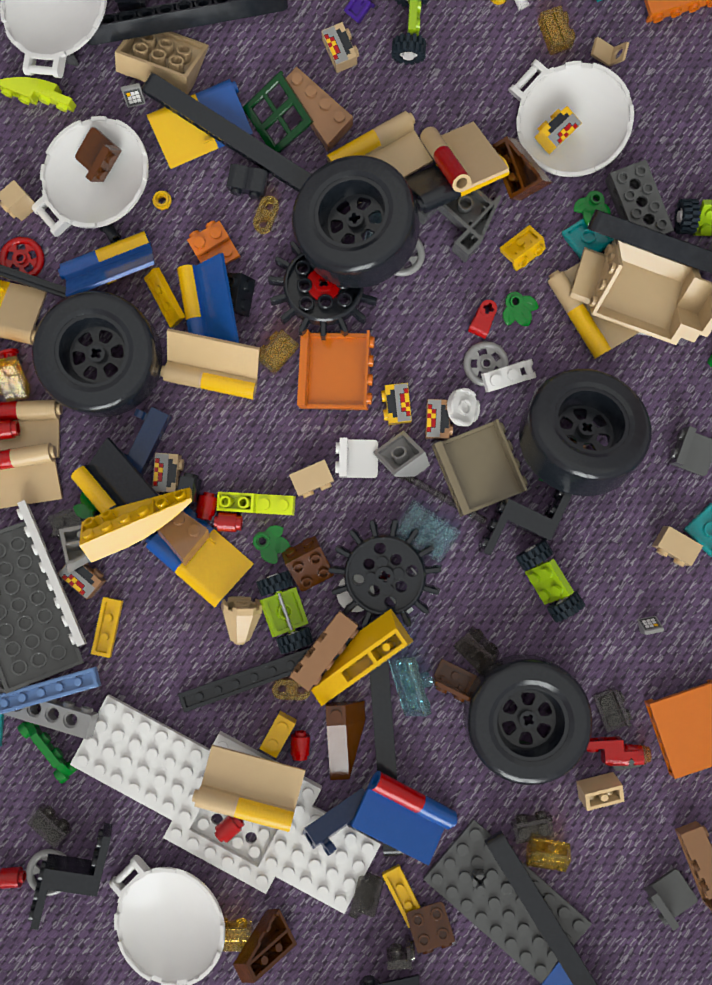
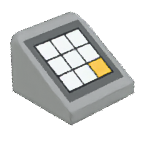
(133, 95)
(650, 625)

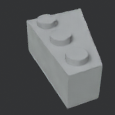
(72, 551)

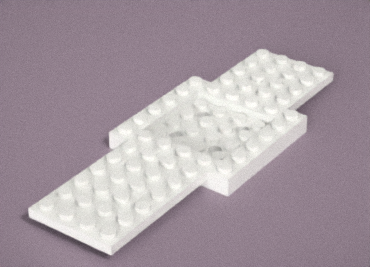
(164, 770)

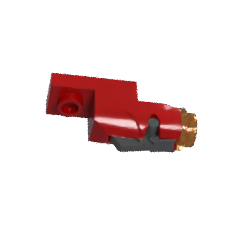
(618, 754)

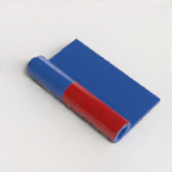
(402, 817)

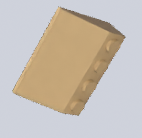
(164, 54)

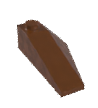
(344, 731)

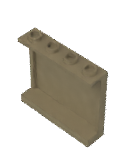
(480, 467)

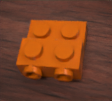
(212, 242)

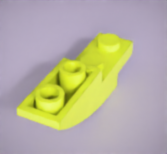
(31, 90)
(256, 503)

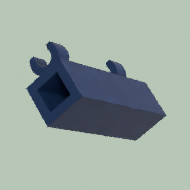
(148, 438)
(332, 822)

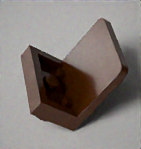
(97, 155)
(307, 563)
(453, 679)
(430, 927)

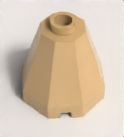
(241, 617)

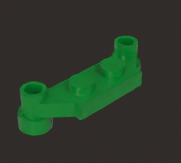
(52, 754)

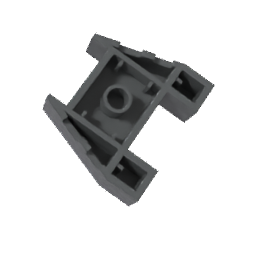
(470, 215)

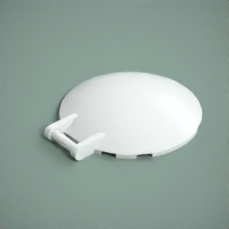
(50, 29)
(596, 99)
(85, 202)
(167, 924)

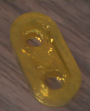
(266, 215)
(291, 690)

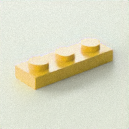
(164, 297)
(107, 627)
(401, 890)

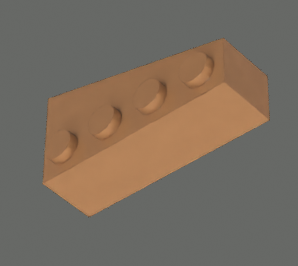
(329, 118)
(184, 536)
(323, 651)
(698, 854)

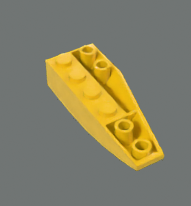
(130, 523)
(364, 653)

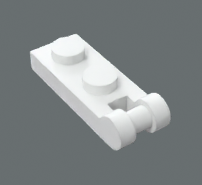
(508, 375)

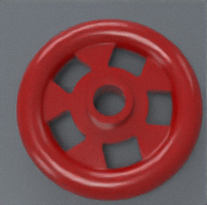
(30, 245)

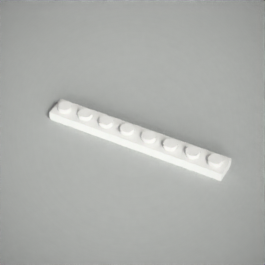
(54, 582)

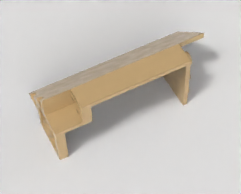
(644, 292)

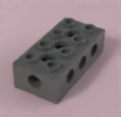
(644, 193)

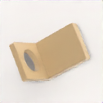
(607, 53)

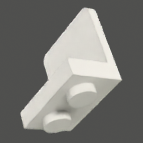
(356, 458)

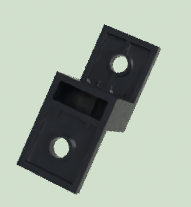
(524, 519)
(70, 875)

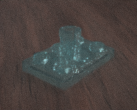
(431, 530)
(411, 686)

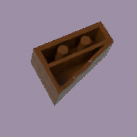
(524, 173)
(265, 947)

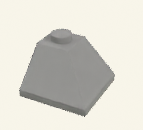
(402, 456)

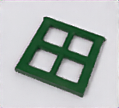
(277, 113)

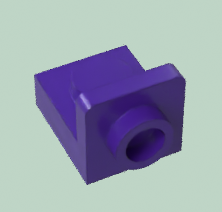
(358, 9)

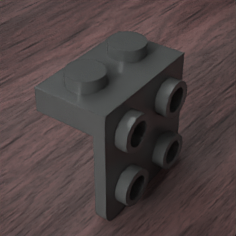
(692, 451)
(671, 897)

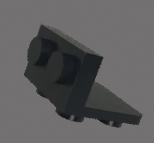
(241, 292)

